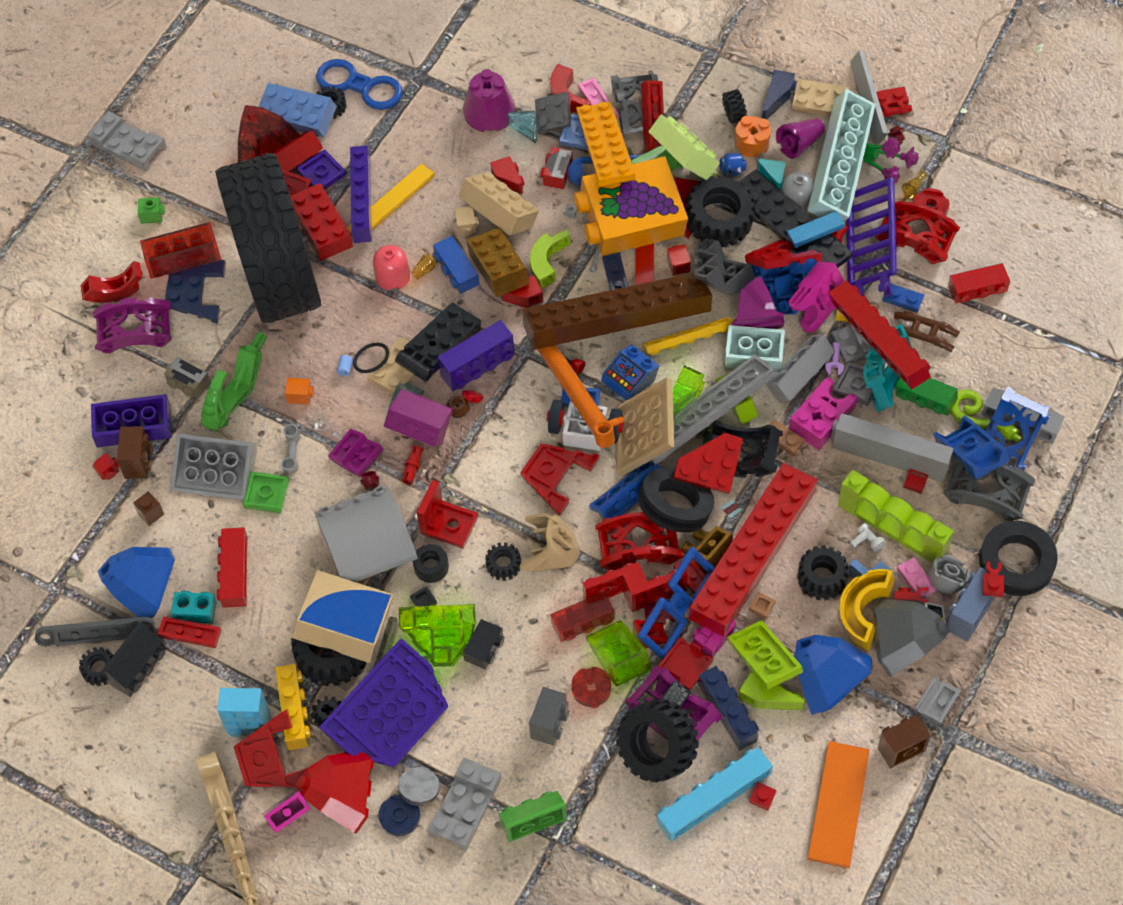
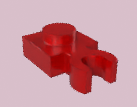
(993, 582)

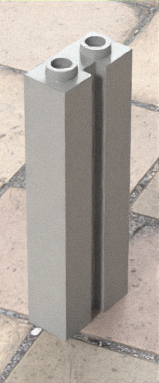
(891, 447)

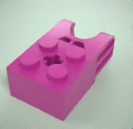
(814, 295)
(817, 414)

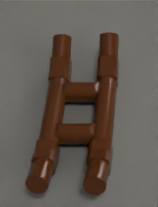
(935, 325)

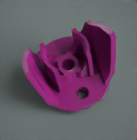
(757, 307)

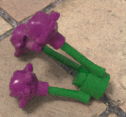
(891, 150)

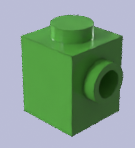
(150, 210)

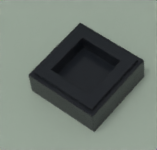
(423, 598)

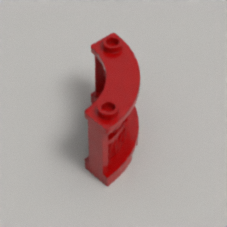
(937, 224)
(654, 554)

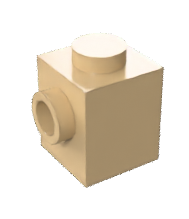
(466, 221)

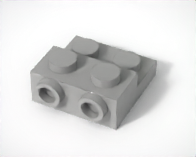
(852, 344)

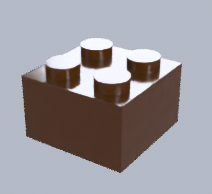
(134, 452)
(903, 741)

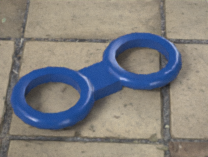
(360, 83)

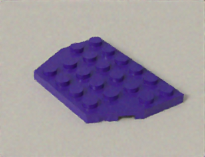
(388, 708)

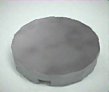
(418, 786)

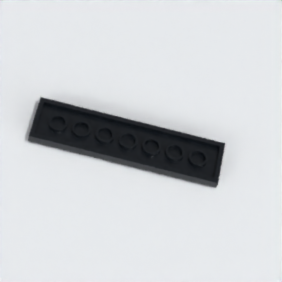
(783, 214)

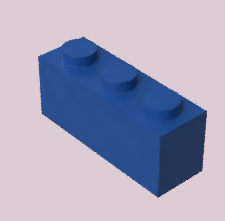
(455, 265)

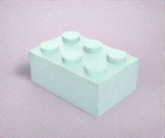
(748, 341)

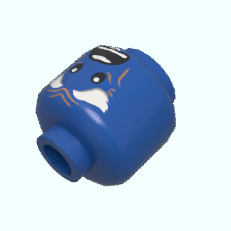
(732, 164)

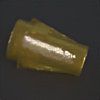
(424, 266)

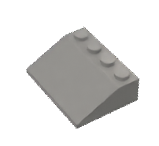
(212, 466)

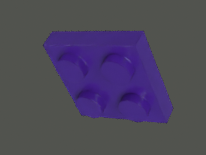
(322, 169)

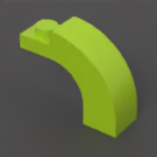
(542, 251)

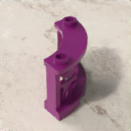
(143, 335)
(703, 710)

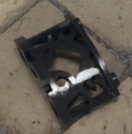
(754, 437)

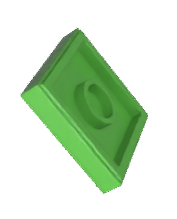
(266, 492)

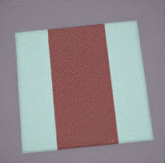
(731, 508)

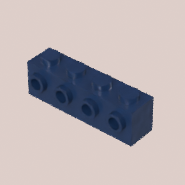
(735, 715)

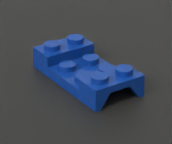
(974, 448)

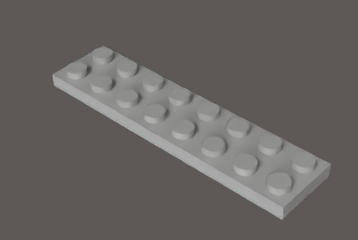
(718, 400)

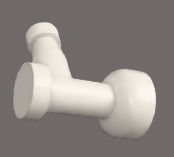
(876, 542)

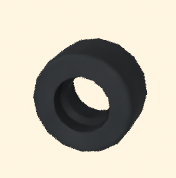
(435, 573)

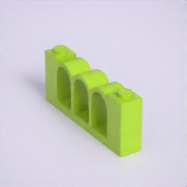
(894, 517)

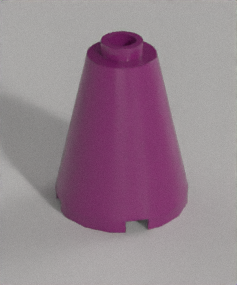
(799, 136)

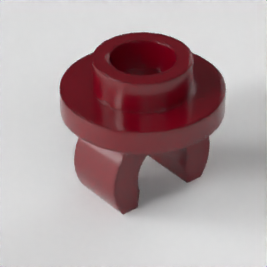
(897, 132)

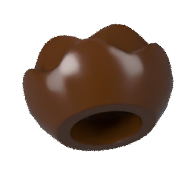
(463, 408)

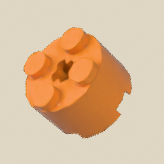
(752, 136)

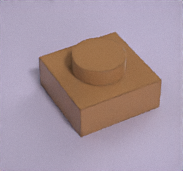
(762, 605)

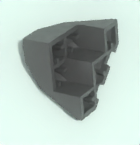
(720, 273)
(905, 632)

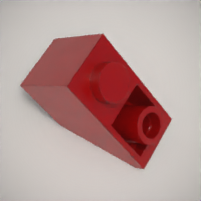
(507, 172)
(525, 296)

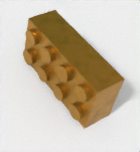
(497, 262)

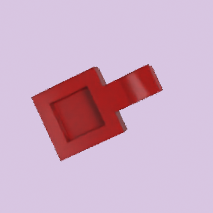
(905, 594)

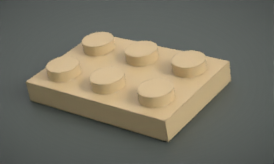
(816, 96)
(391, 373)

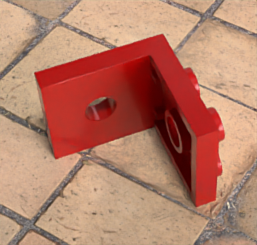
(436, 515)

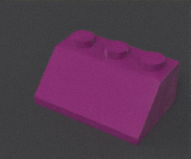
(418, 418)

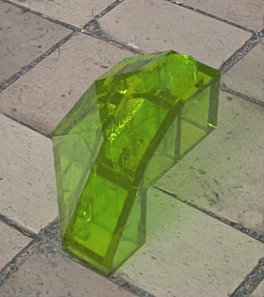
(439, 630)

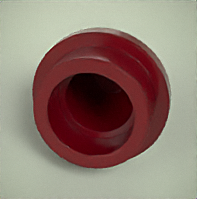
(370, 480)

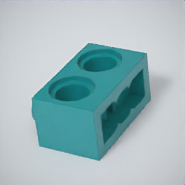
(192, 611)

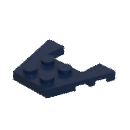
(187, 288)

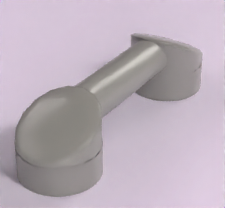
(292, 435)

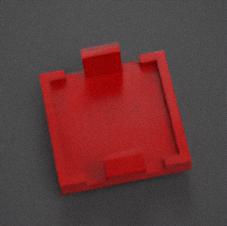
(686, 662)

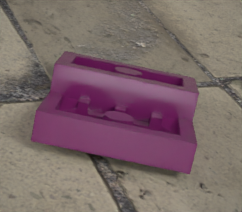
(355, 452)

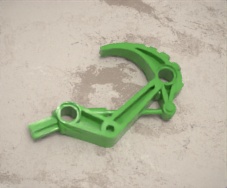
(219, 403)

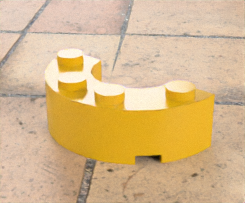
(855, 598)

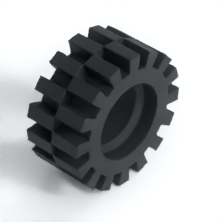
(336, 95)
(734, 106)
(508, 571)
(92, 657)

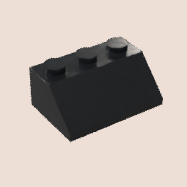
(134, 660)

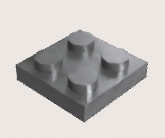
(553, 113)

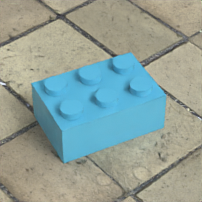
(242, 710)

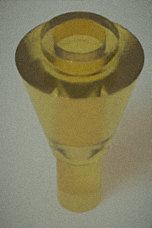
(912, 187)

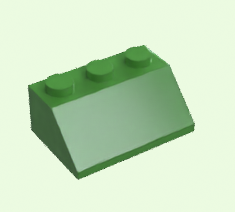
(533, 815)

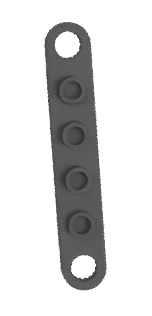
(90, 631)

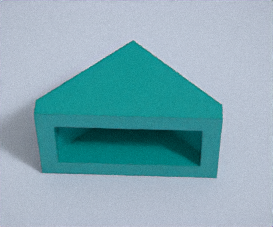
(772, 170)

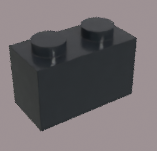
(483, 644)

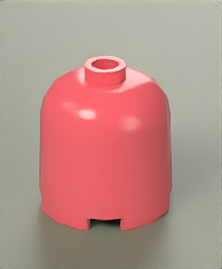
(391, 267)

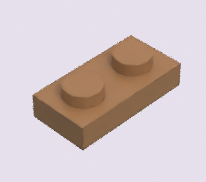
(790, 440)

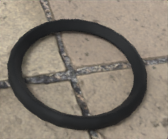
(378, 366)

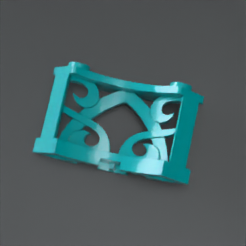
(880, 379)

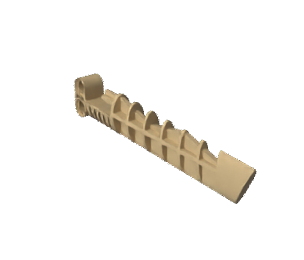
(226, 820)

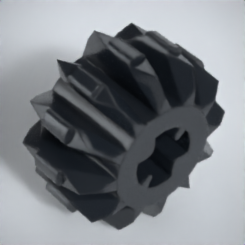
(320, 710)

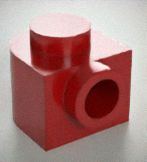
(106, 467)

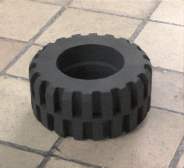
(726, 192)
(324, 669)
(635, 747)

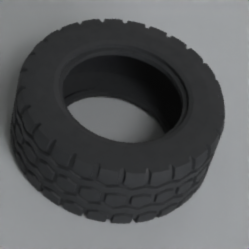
(268, 238)

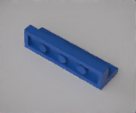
(622, 494)

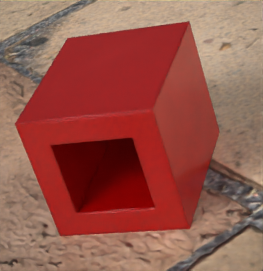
(678, 260)

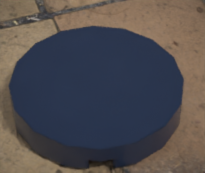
(398, 816)

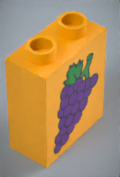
(632, 211)

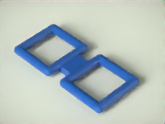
(676, 606)

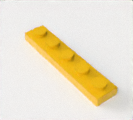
(687, 336)

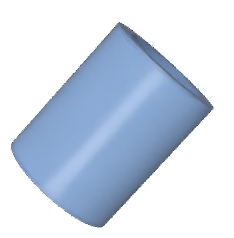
(344, 365)

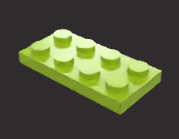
(765, 654)

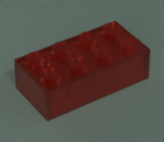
(180, 250)

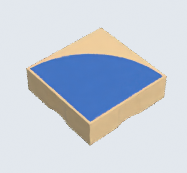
(342, 616)

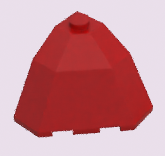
(339, 788)

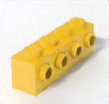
(292, 698)

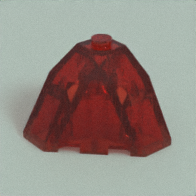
(262, 133)

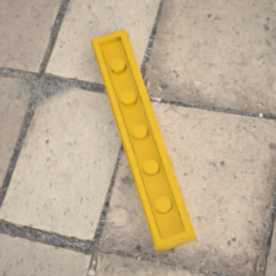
(399, 194)

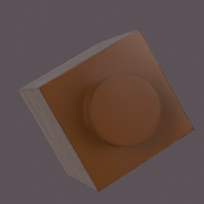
(148, 508)

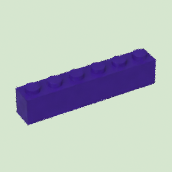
(360, 194)

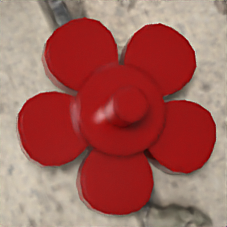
(471, 396)

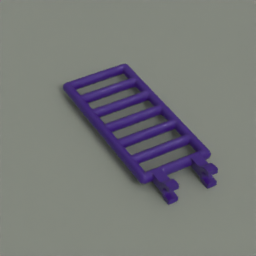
(883, 276)

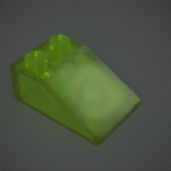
(687, 387)
(619, 653)

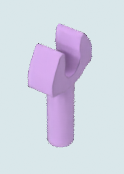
(835, 361)

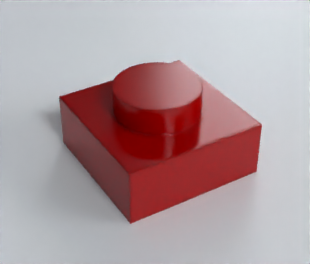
(762, 796)

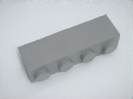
(801, 368)
(1046, 432)

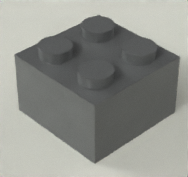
(548, 716)

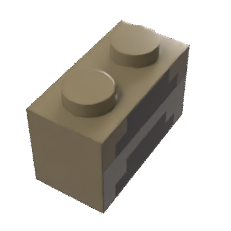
(187, 378)

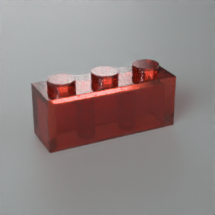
(582, 617)

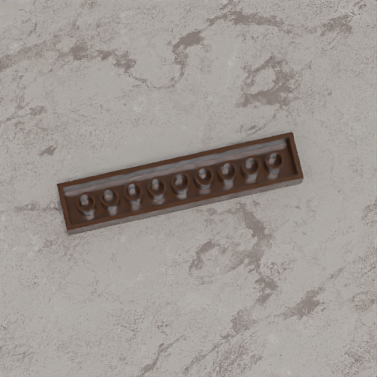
(616, 310)

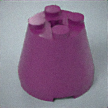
(488, 102)

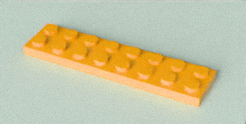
(605, 144)

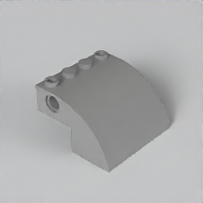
(366, 534)

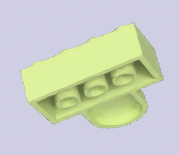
(685, 147)

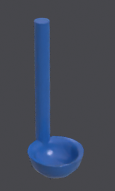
(576, 170)

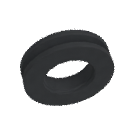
(670, 516)
(1028, 535)

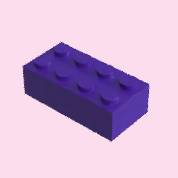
(476, 355)
(148, 411)

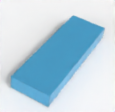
(816, 229)

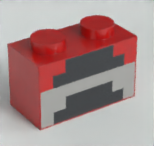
(556, 167)

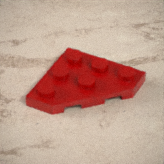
(711, 464)

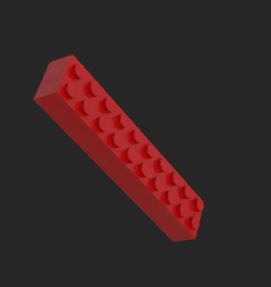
(752, 550)

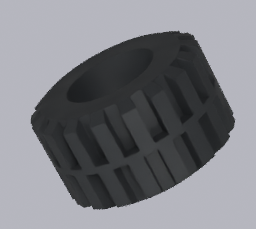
(823, 559)

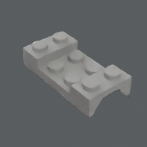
(125, 140)
(465, 803)

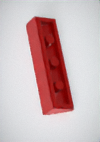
(651, 110)

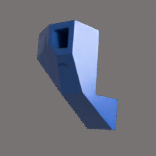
(784, 282)
(138, 577)
(829, 670)

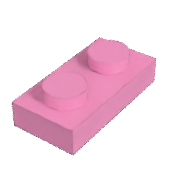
(915, 577)

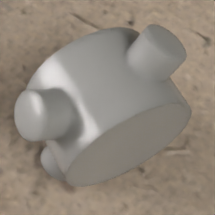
(570, 211)

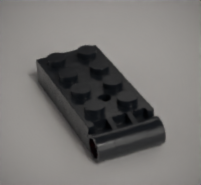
(440, 335)

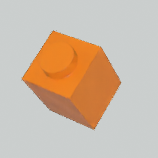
(299, 391)

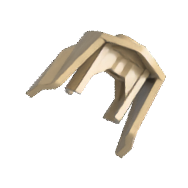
(561, 545)

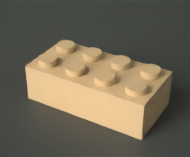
(498, 203)

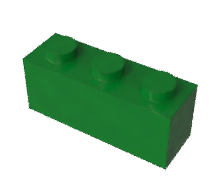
(929, 394)

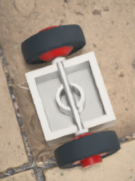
(575, 429)

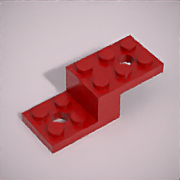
(633, 584)

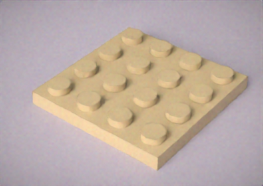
(647, 426)

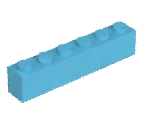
(714, 793)

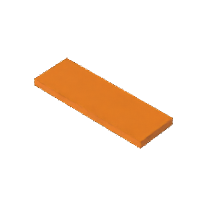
(838, 804)

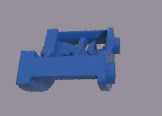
(1007, 407)

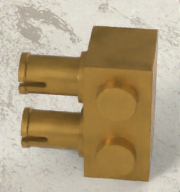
(712, 545)

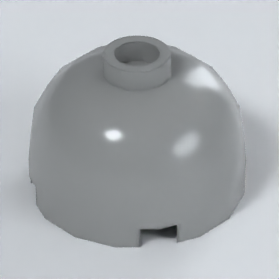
(798, 188)
(948, 575)

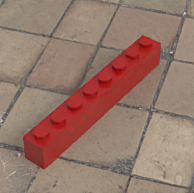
(879, 334)

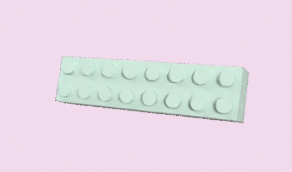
(842, 155)

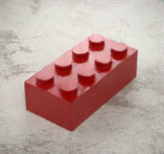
(321, 222)

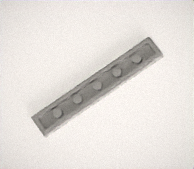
(867, 91)

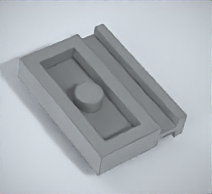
(937, 701)

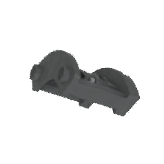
(619, 89)
(1015, 478)

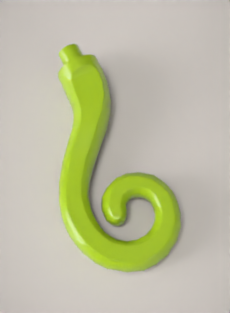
(1009, 432)

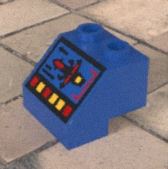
(630, 372)

